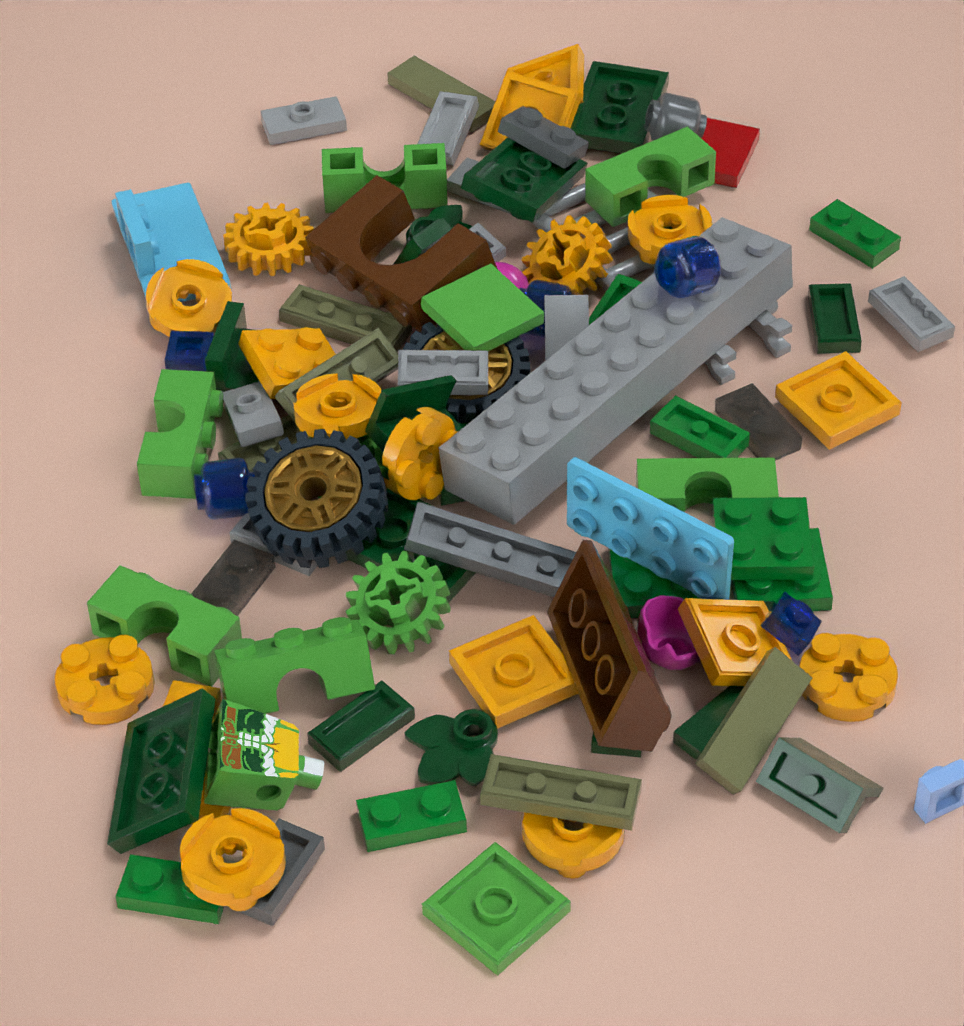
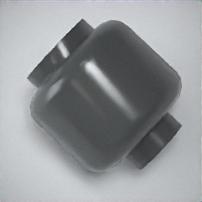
(673, 113)

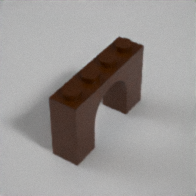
(369, 221)

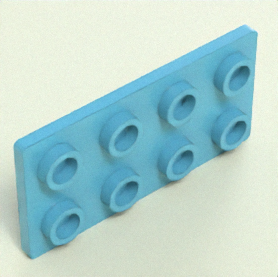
(164, 229)
(649, 531)

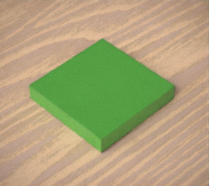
(482, 310)
(496, 908)

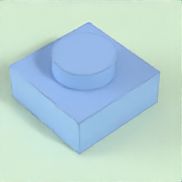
(940, 791)

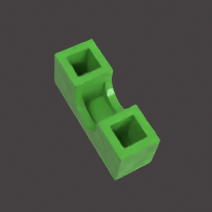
(673, 161)
(419, 175)
(186, 427)
(699, 480)
(142, 606)
(336, 651)

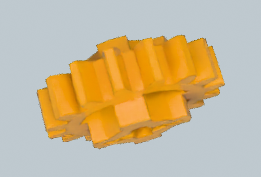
(268, 239)
(569, 255)

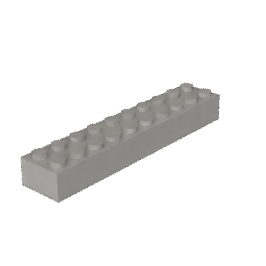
(610, 377)

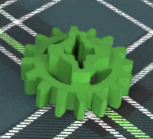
(419, 607)

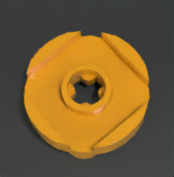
(647, 225)
(178, 282)
(336, 405)
(413, 473)
(851, 653)
(101, 657)
(567, 850)
(239, 882)

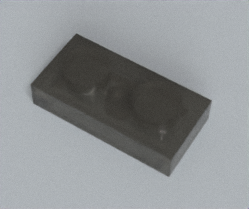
(769, 431)
(235, 577)

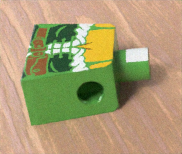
(255, 760)

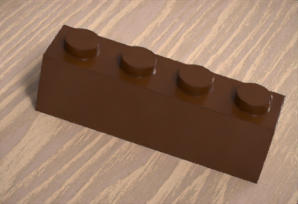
(607, 656)

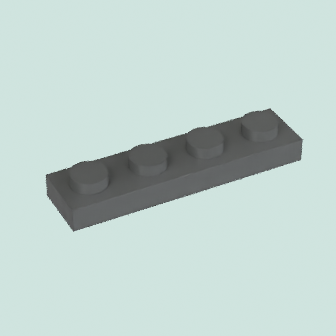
(487, 549)

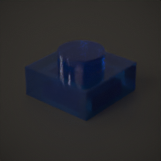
(188, 350)
(791, 623)

